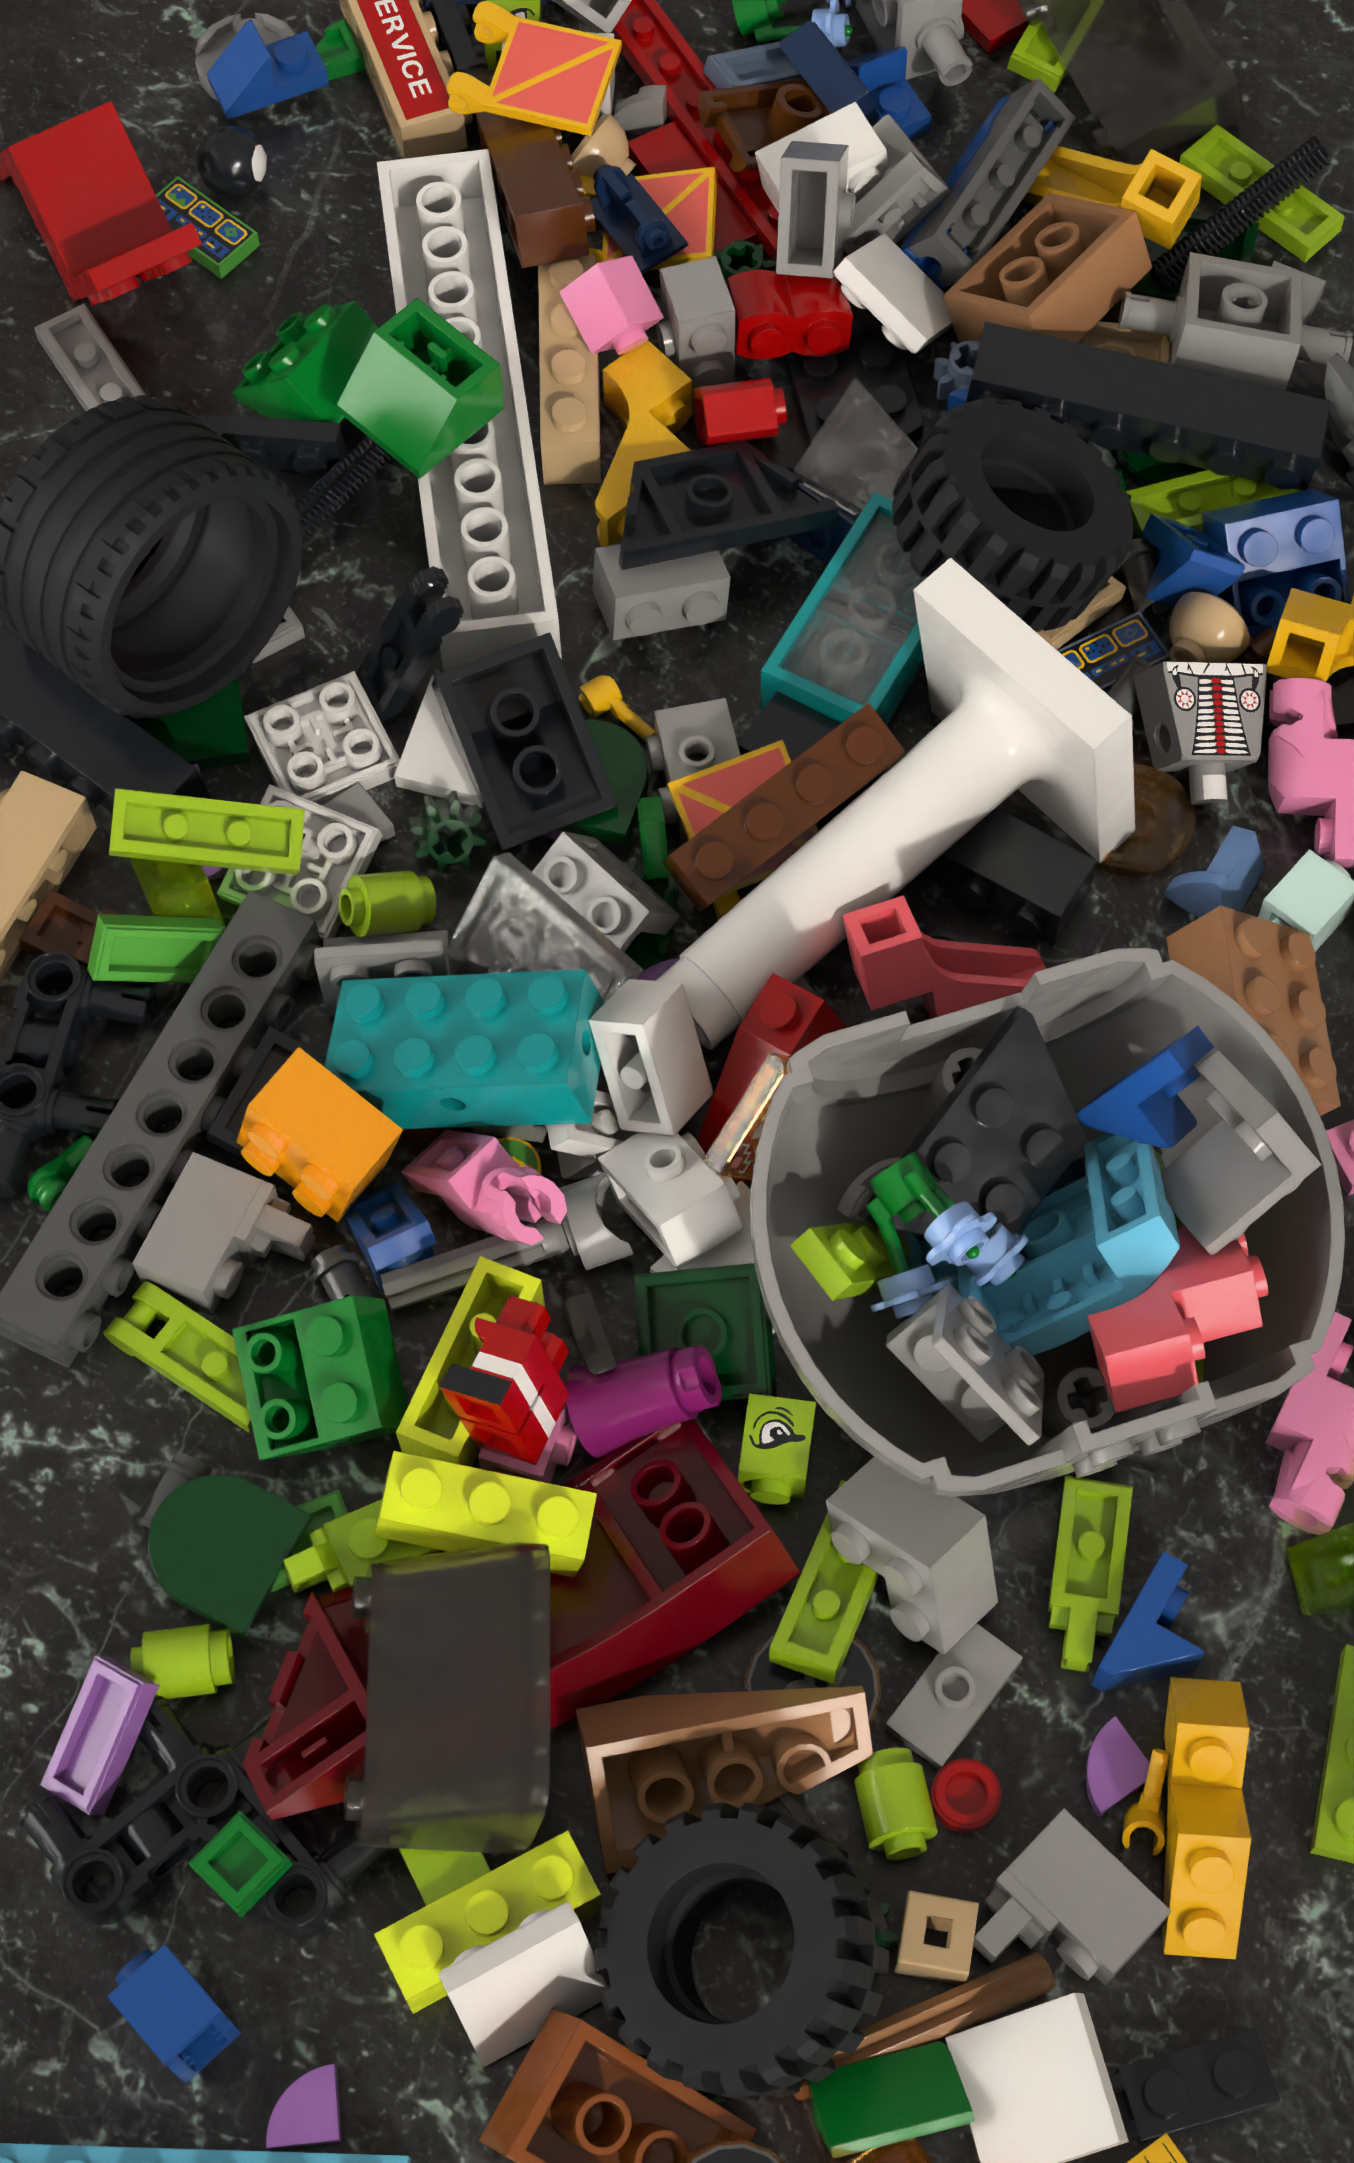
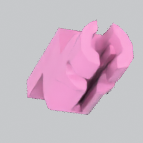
(1311, 767)
(486, 1186)
(1316, 1439)

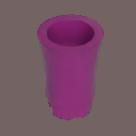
(640, 1396)

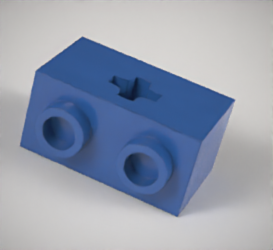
(172, 2012)

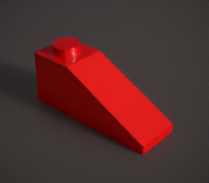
(778, 1022)

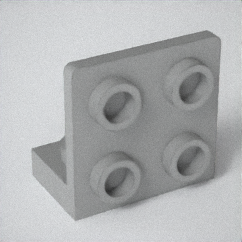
(902, 195)
(603, 889)
(379, 957)
(1236, 1165)
(971, 1367)

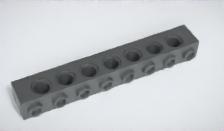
(256, 937)

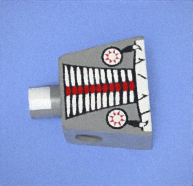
(1203, 721)

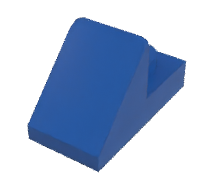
(260, 74)
(884, 77)
(1187, 562)
(1146, 1100)
(389, 1231)
(1143, 1647)

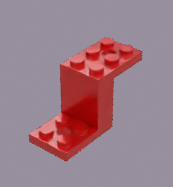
(95, 206)

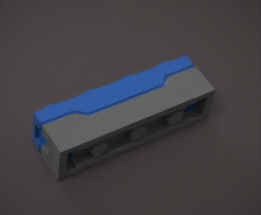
(988, 183)

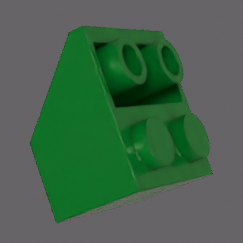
(307, 364)
(421, 388)
(321, 1377)

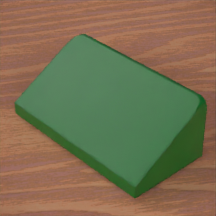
(889, 2099)

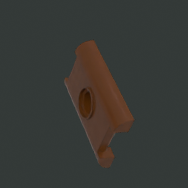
(758, 116)

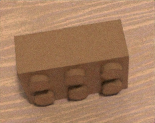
(1052, 271)
(1274, 980)

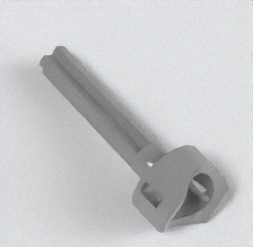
(580, 1229)

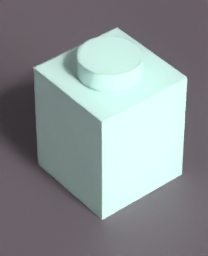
(1311, 898)

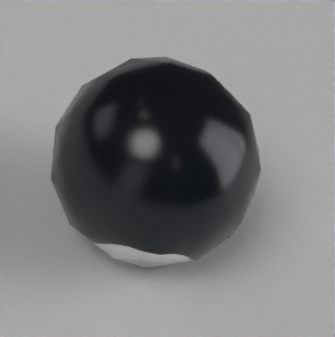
(231, 161)

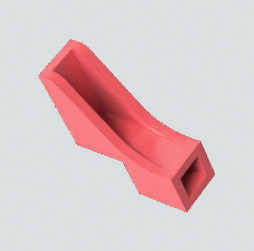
(902, 962)
(1152, 1341)

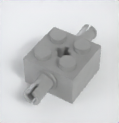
(927, 31)
(1236, 321)

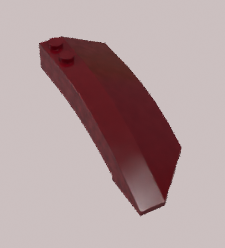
(664, 1569)

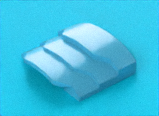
(1085, 1250)

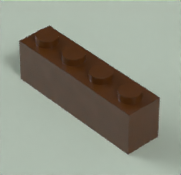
(537, 189)
(784, 807)

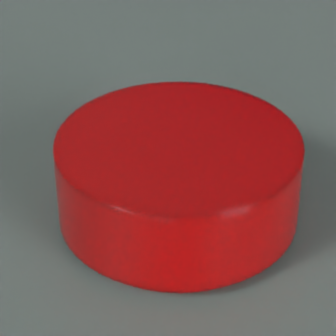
(965, 1795)

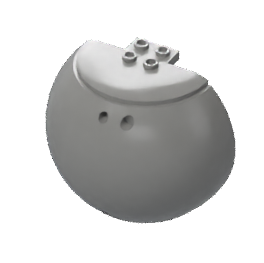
(866, 1100)

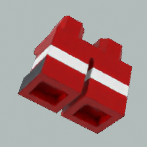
(514, 1383)

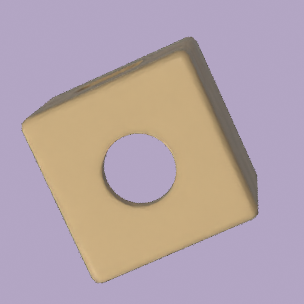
(940, 1914)

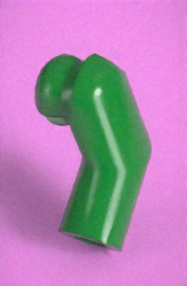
(51, 1179)

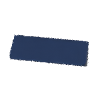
(827, 71)

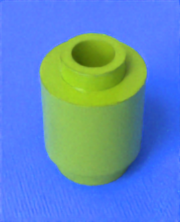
(387, 903)
(185, 1660)
(895, 1804)

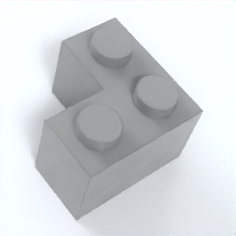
(925, 1548)

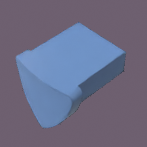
(1226, 881)

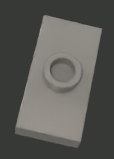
(953, 1695)

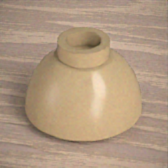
(605, 146)
(1206, 630)

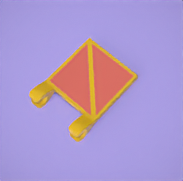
(543, 73)
(686, 200)
(713, 791)

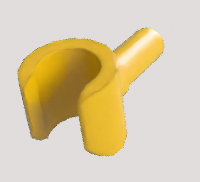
(604, 695)
(1147, 1811)

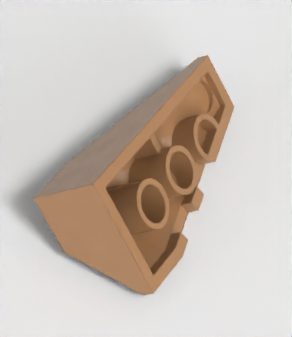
(697, 1749)

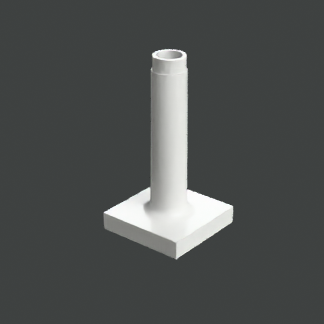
(1009, 722)

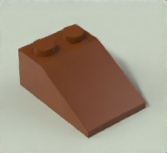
(599, 2103)

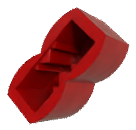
(789, 315)
(738, 411)

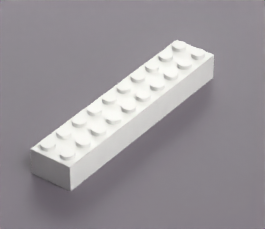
(485, 495)

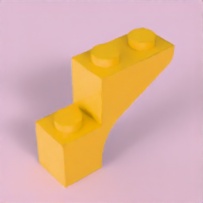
(1157, 189)
(652, 404)
(1313, 637)
(1205, 1818)

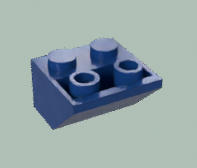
(1285, 546)

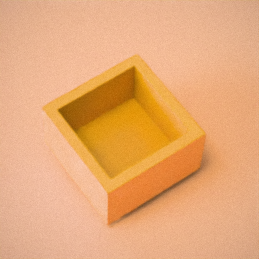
(316, 1136)

